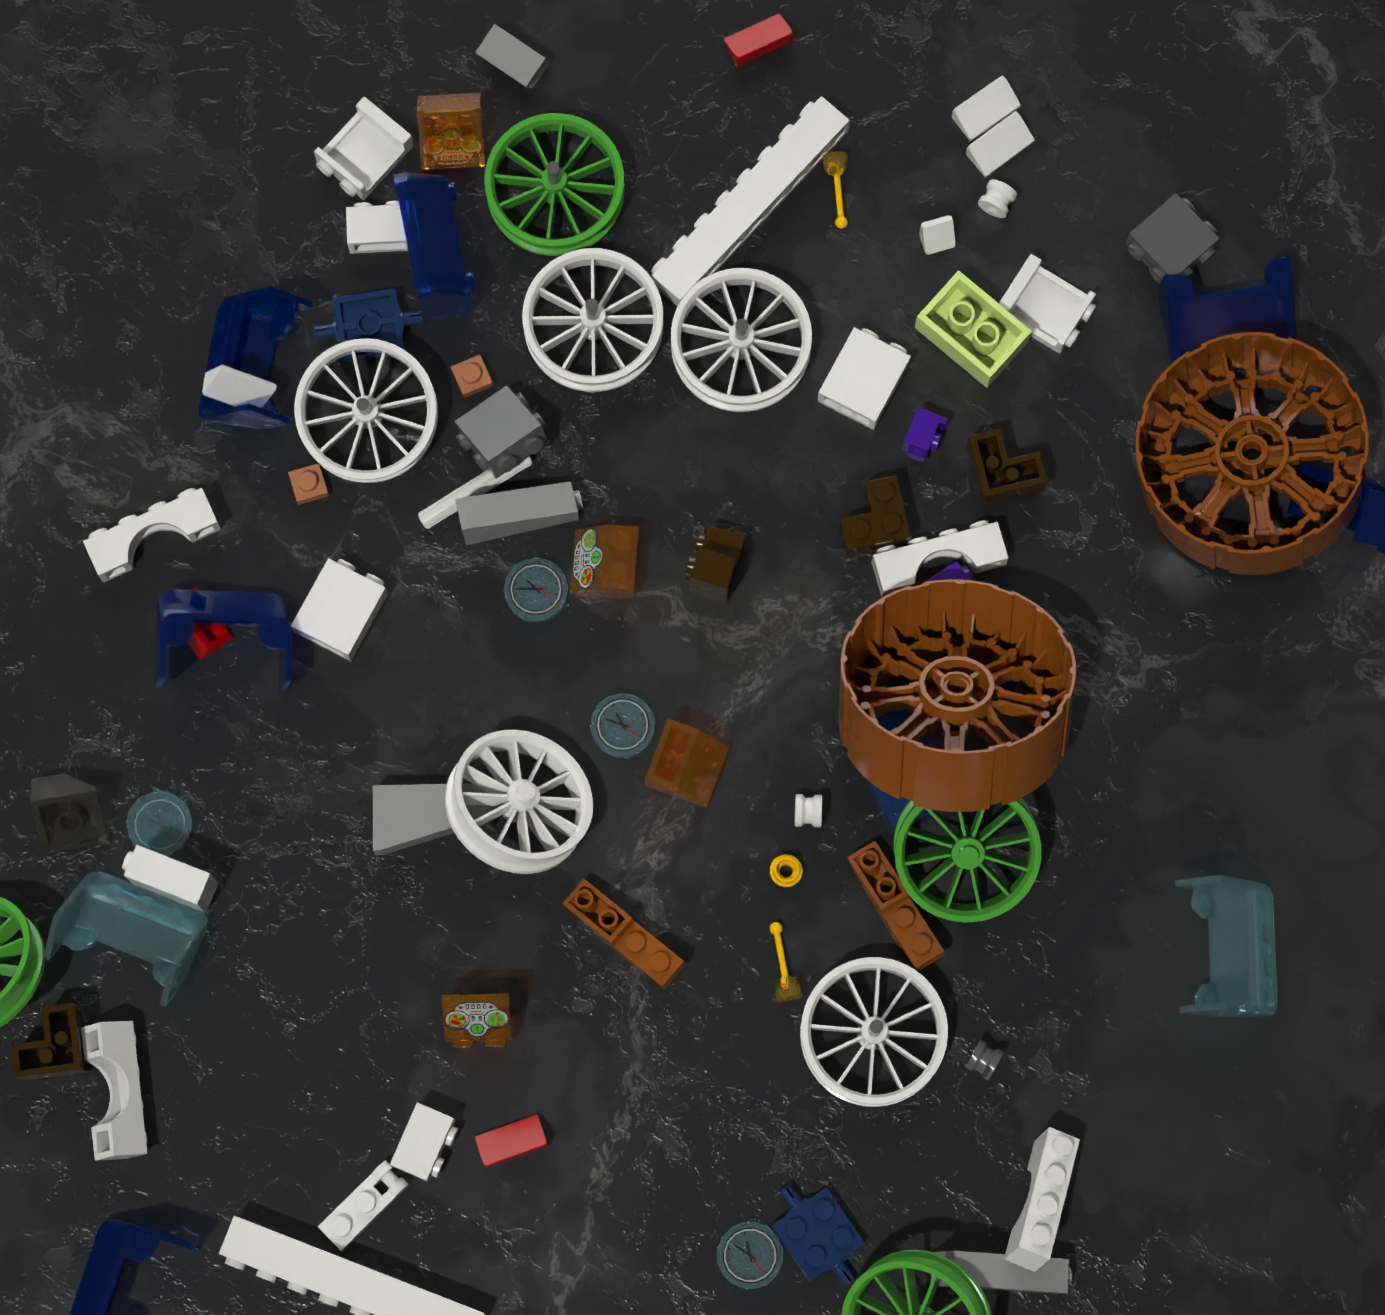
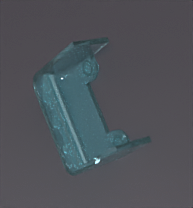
(132, 922)
(1239, 947)

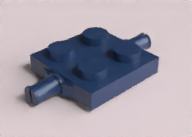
(368, 316)
(817, 1235)

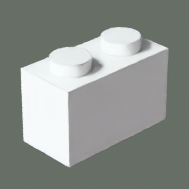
(375, 228)
(424, 1143)

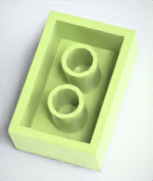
(972, 329)

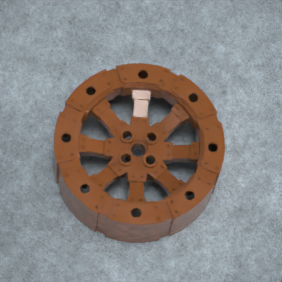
(1268, 363)
(956, 693)

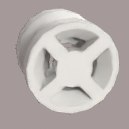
(997, 198)
(808, 810)

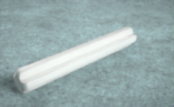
(476, 486)

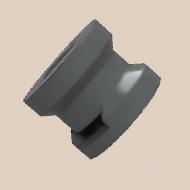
(984, 1059)

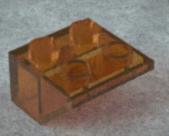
(686, 763)

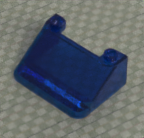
(1197, 319)

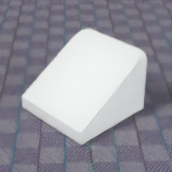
(937, 234)

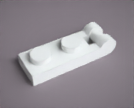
(362, 1206)

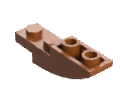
(895, 906)
(624, 934)

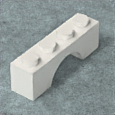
(977, 547)
(114, 548)
(113, 1051)
(1037, 1226)

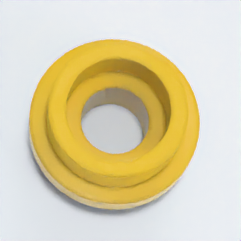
(786, 860)

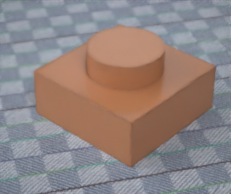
(471, 376)
(308, 483)

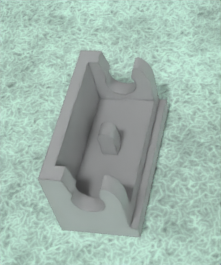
(512, 57)

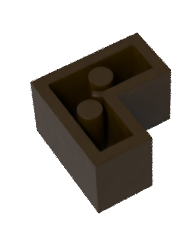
(1001, 477)
(882, 525)
(716, 563)
(59, 1051)

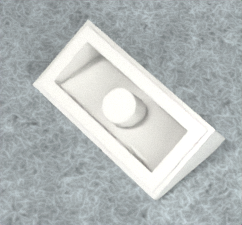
(985, 108)
(1000, 144)
(236, 387)

